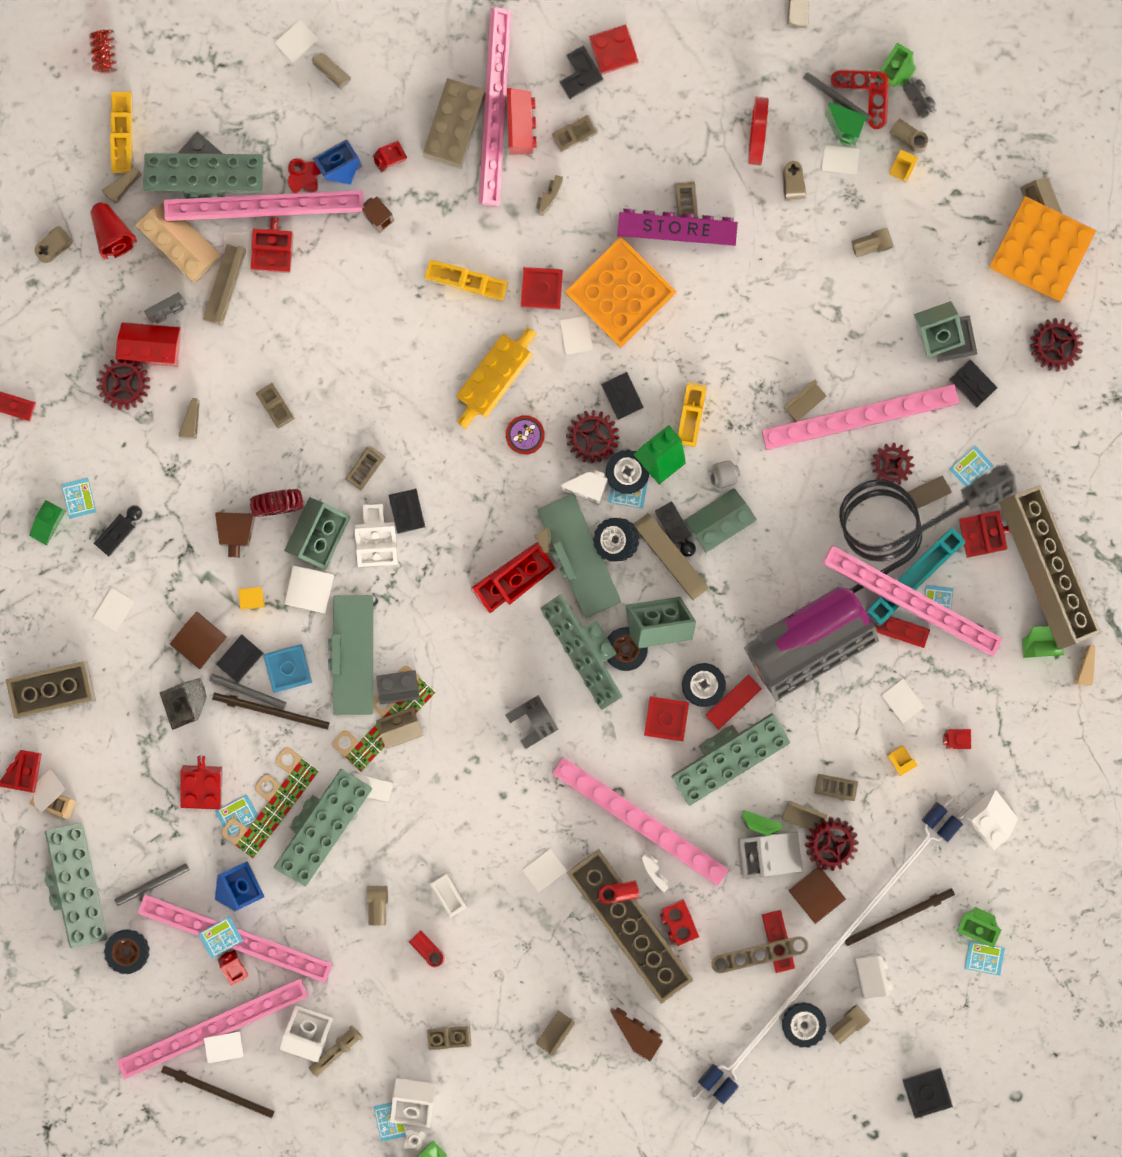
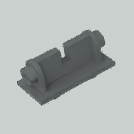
(924, 103)

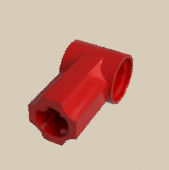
(620, 892)
(426, 947)

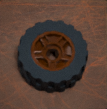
(625, 661)
(138, 951)

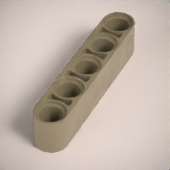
(670, 556)
(749, 954)

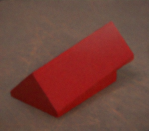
(513, 578)

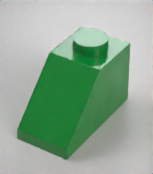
(46, 522)

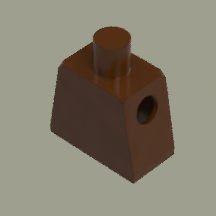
(234, 531)

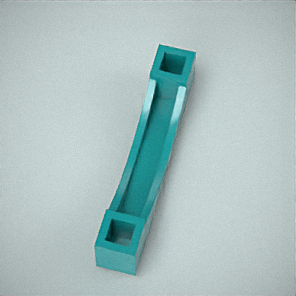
(918, 573)

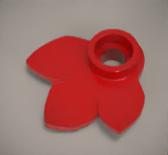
(305, 178)

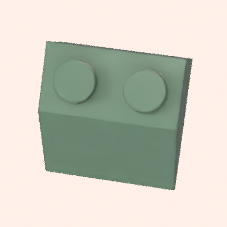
(939, 329)

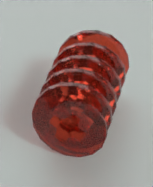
(101, 51)

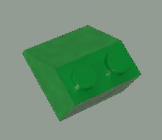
(845, 123)
(662, 454)

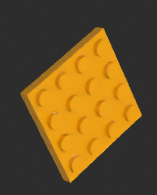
(1042, 248)
(620, 292)

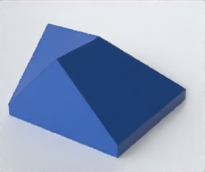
(338, 163)
(238, 887)

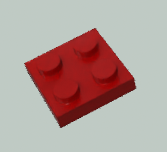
(613, 49)
(541, 288)
(666, 718)

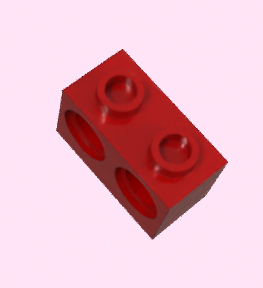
(685, 920)

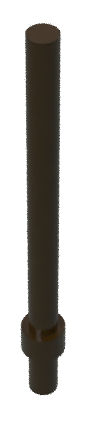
(233, 701)
(934, 900)
(181, 1076)

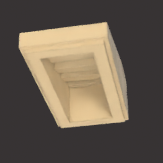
(1086, 671)
(64, 807)

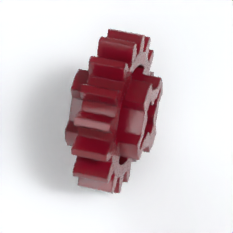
(900, 472)

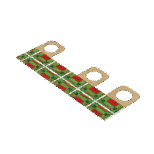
(363, 752)
(280, 802)

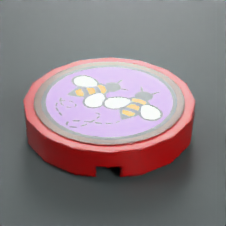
(525, 435)

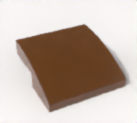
(198, 640)
(817, 895)

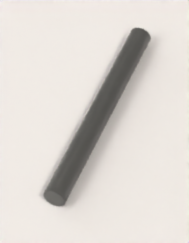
(834, 95)
(248, 691)
(152, 884)

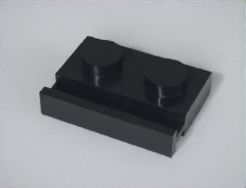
(973, 383)
(622, 396)
(406, 511)
(239, 658)

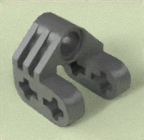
(539, 718)

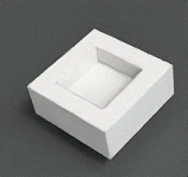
(373, 514)

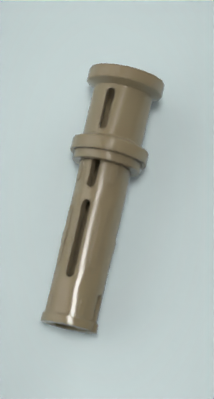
(342, 1045)

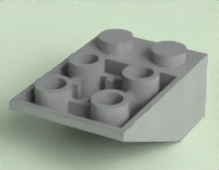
(770, 855)

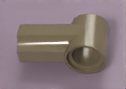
(908, 134)
(877, 241)
(377, 899)
(853, 1021)

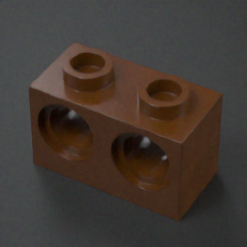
(377, 214)

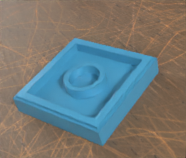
(287, 668)

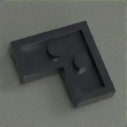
(585, 74)

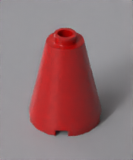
(111, 232)

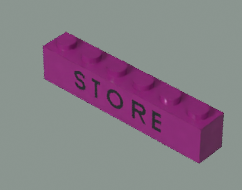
(677, 228)

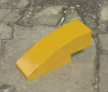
(691, 413)

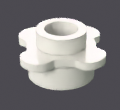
(419, 1136)

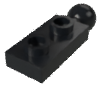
(676, 528)
(118, 530)

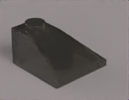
(184, 702)

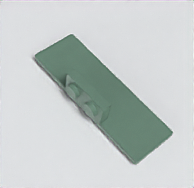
(203, 173)
(578, 557)
(586, 648)
(352, 654)
(729, 756)
(321, 826)
(74, 886)

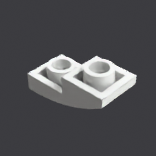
(651, 867)

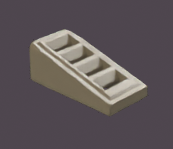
(684, 185)
(118, 188)
(190, 423)
(369, 450)
(854, 784)

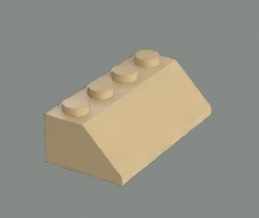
(179, 243)

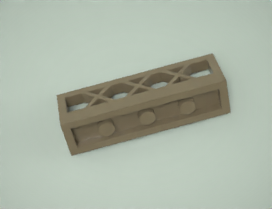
(224, 284)

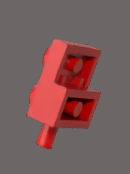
(272, 249)
(983, 534)
(201, 785)

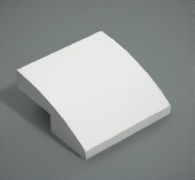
(376, 544)
(308, 589)

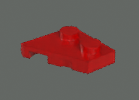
(23, 772)

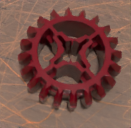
(1072, 338)
(135, 395)
(601, 440)
(276, 502)
(839, 841)

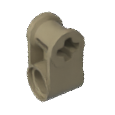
(794, 184)
(54, 244)

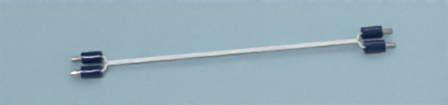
(714, 1073)

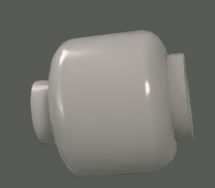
(724, 474)

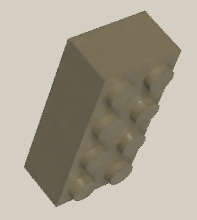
(454, 123)
(50, 690)

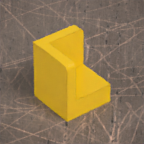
(903, 165)
(251, 598)
(901, 760)

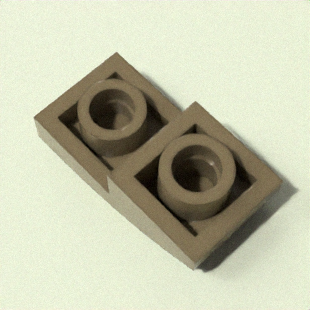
(547, 200)
(449, 1037)

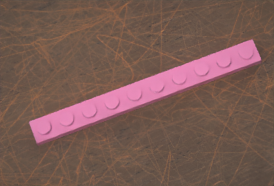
(494, 107)
(263, 205)
(860, 417)
(912, 601)
(640, 821)
(251, 944)
(212, 1027)

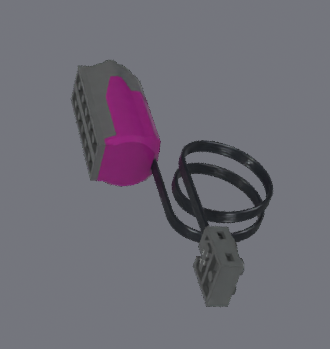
(836, 623)

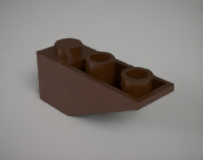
(640, 1039)

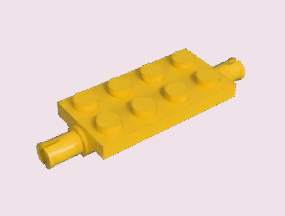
(494, 376)

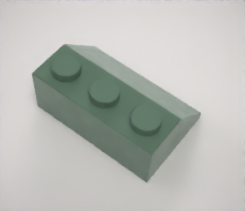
(720, 520)
(317, 533)
(660, 622)

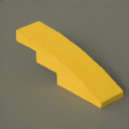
(121, 131)
(466, 280)

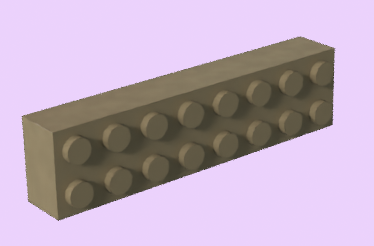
(1049, 567)
(631, 928)

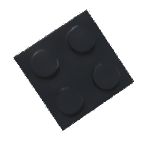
(927, 1093)

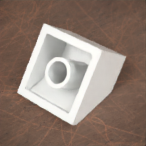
(587, 486)
(992, 819)
(306, 1033)
(413, 1103)

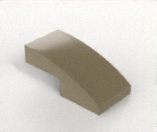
(574, 133)
(275, 405)

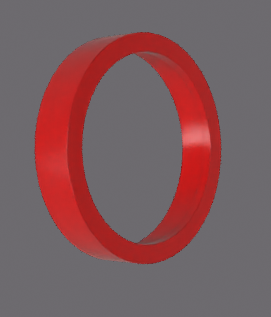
(758, 130)

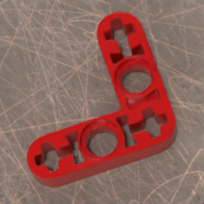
(874, 90)

